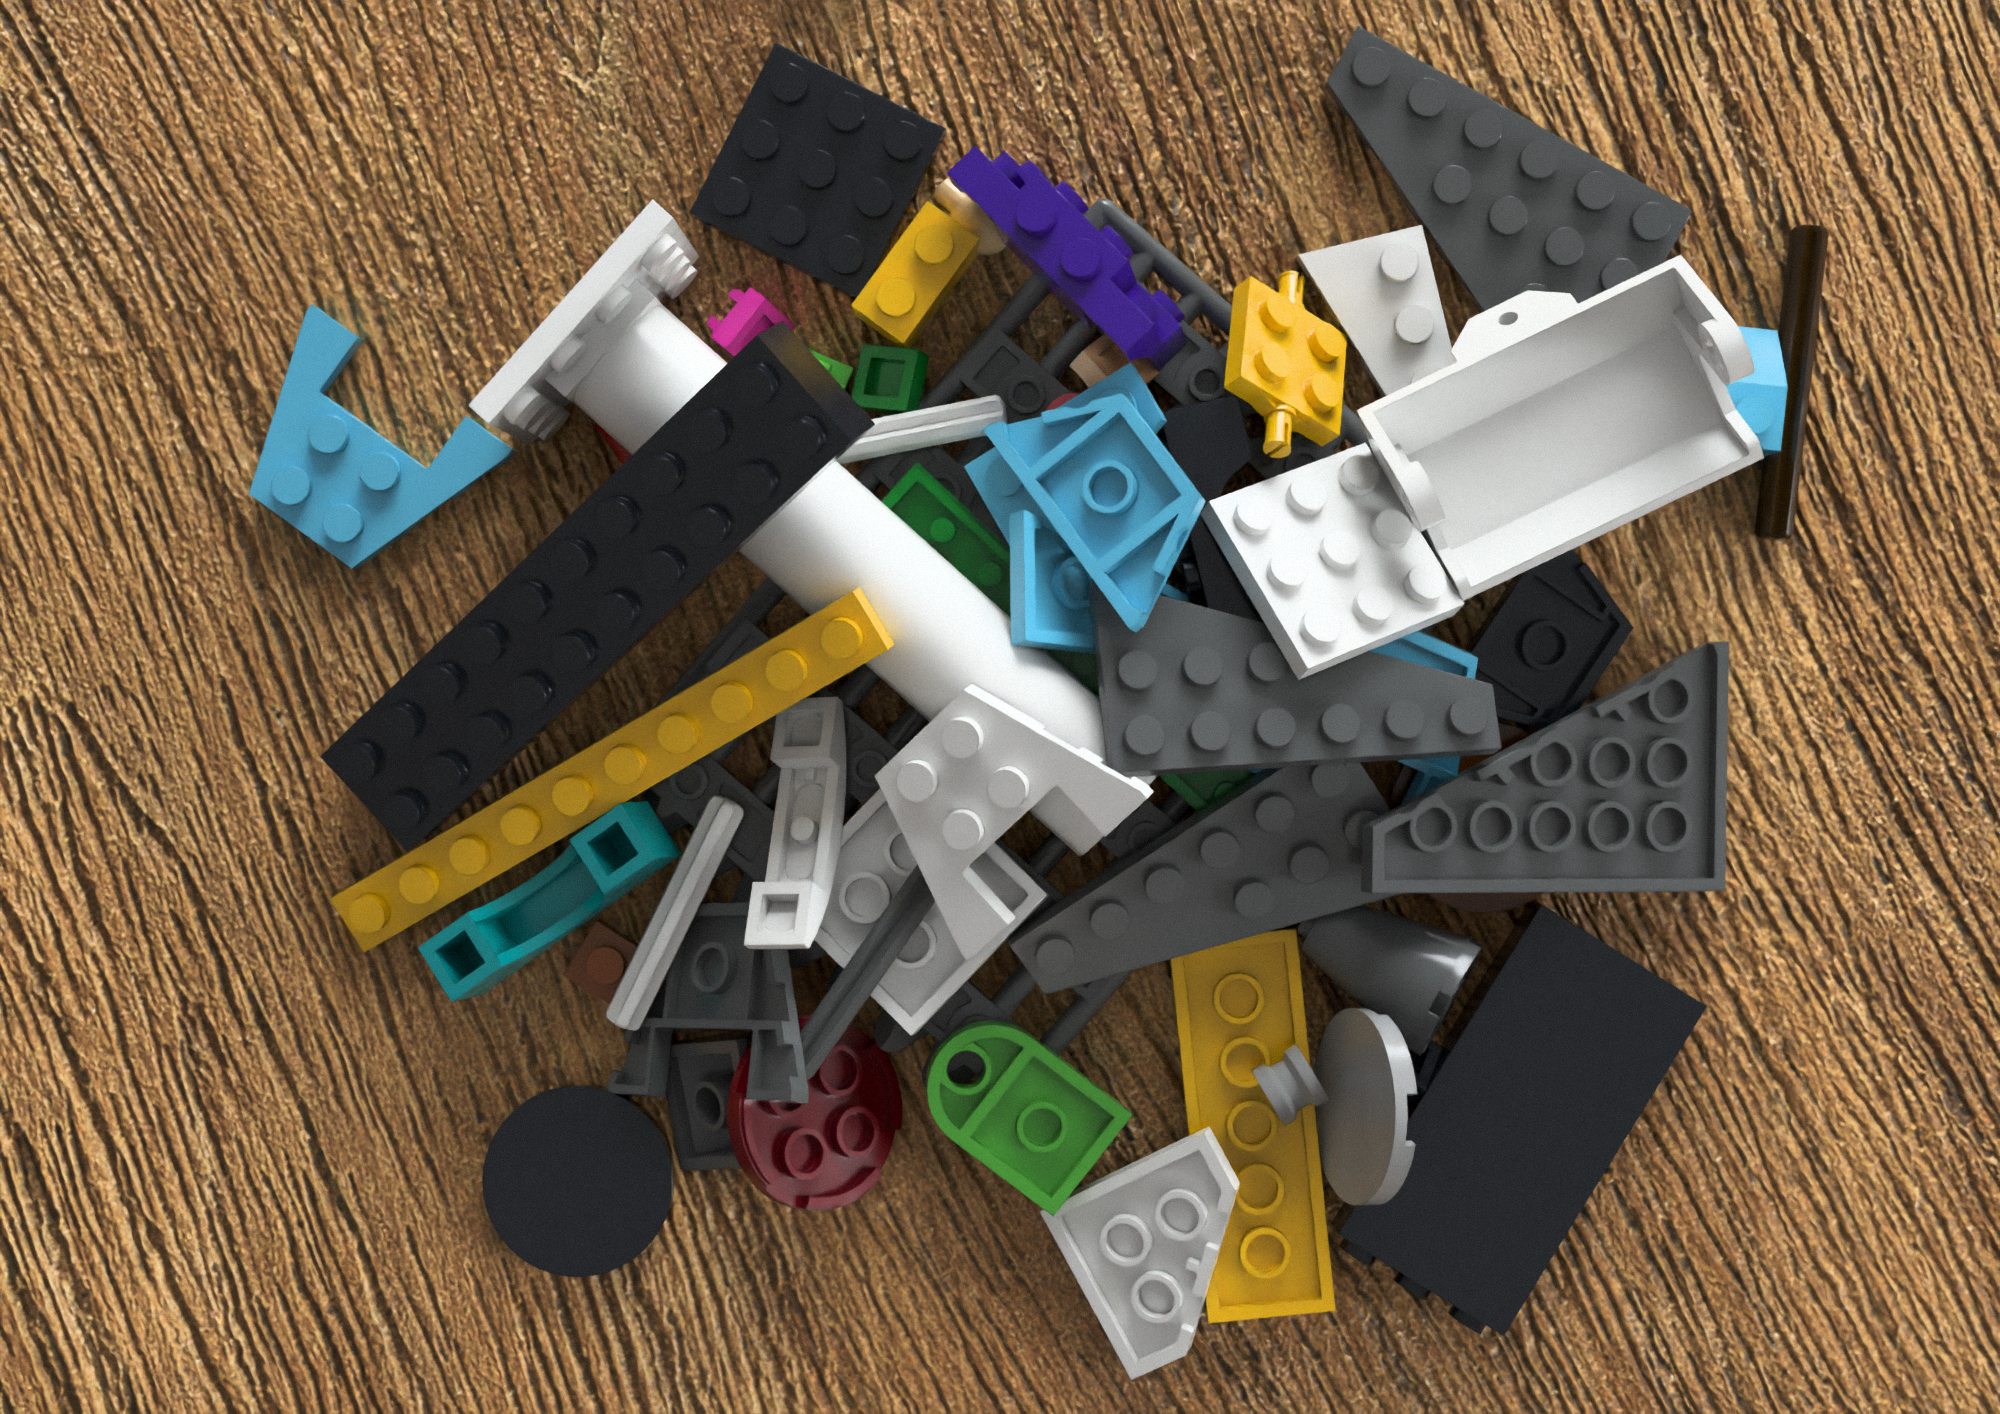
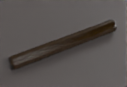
(1797, 343)

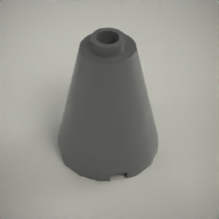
(1393, 966)

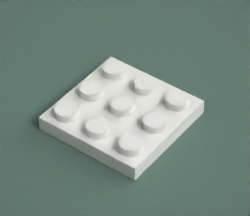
(1331, 560)
(930, 967)

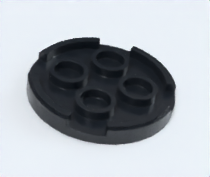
(578, 1180)

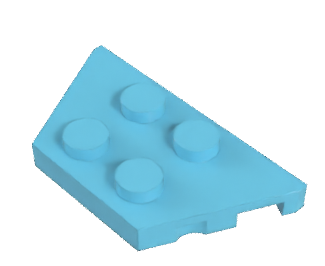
(1107, 494)

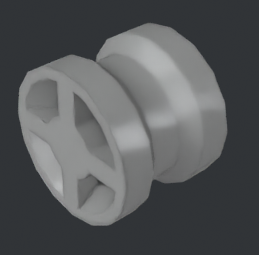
(1290, 1085)

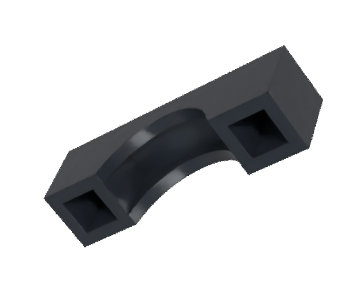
(1209, 448)

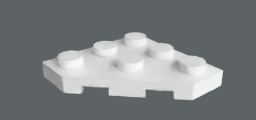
(1149, 1246)

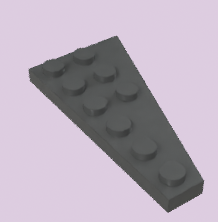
(1219, 696)
(1238, 868)

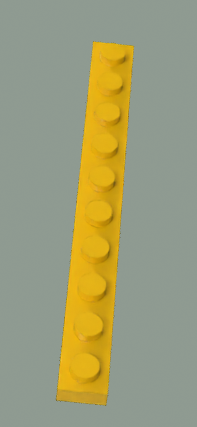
(614, 769)

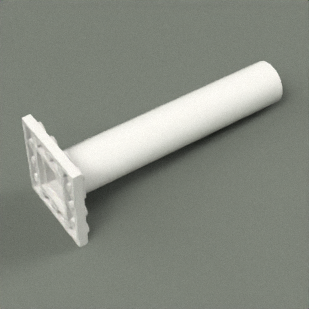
(638, 365)

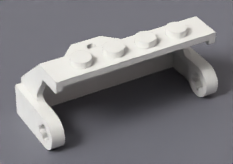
(1565, 422)

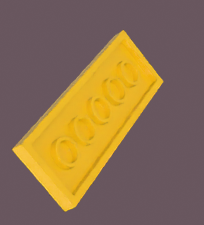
(1233, 1013)

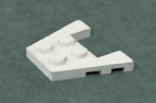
(973, 780)

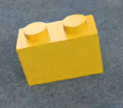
(916, 276)

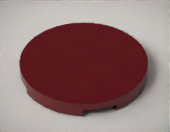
(825, 1148)

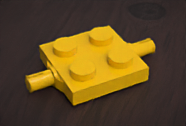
(1285, 363)

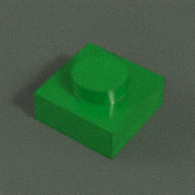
(889, 379)

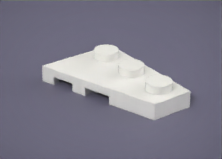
(1385, 304)

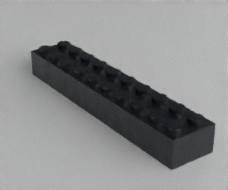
(599, 584)

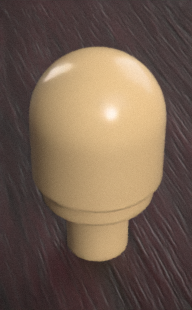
(970, 216)

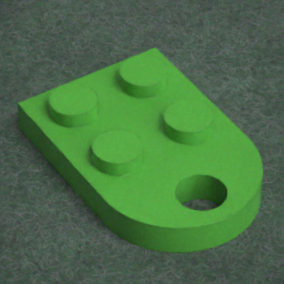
(1025, 1113)

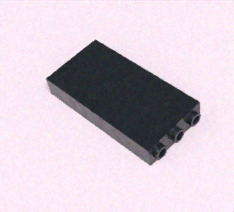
(1522, 1118)

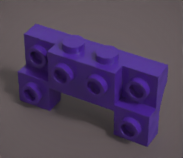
(1071, 256)

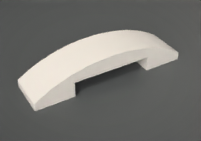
(806, 826)

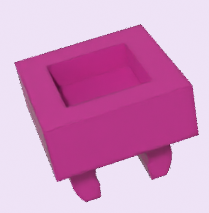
(746, 320)

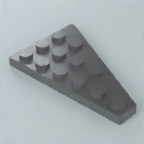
(1494, 188)
(1591, 804)

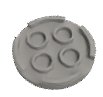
(1364, 1123)

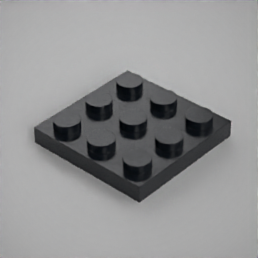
(818, 171)

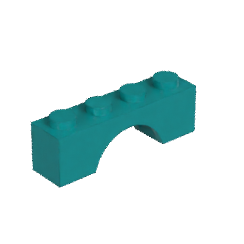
(583, 881)

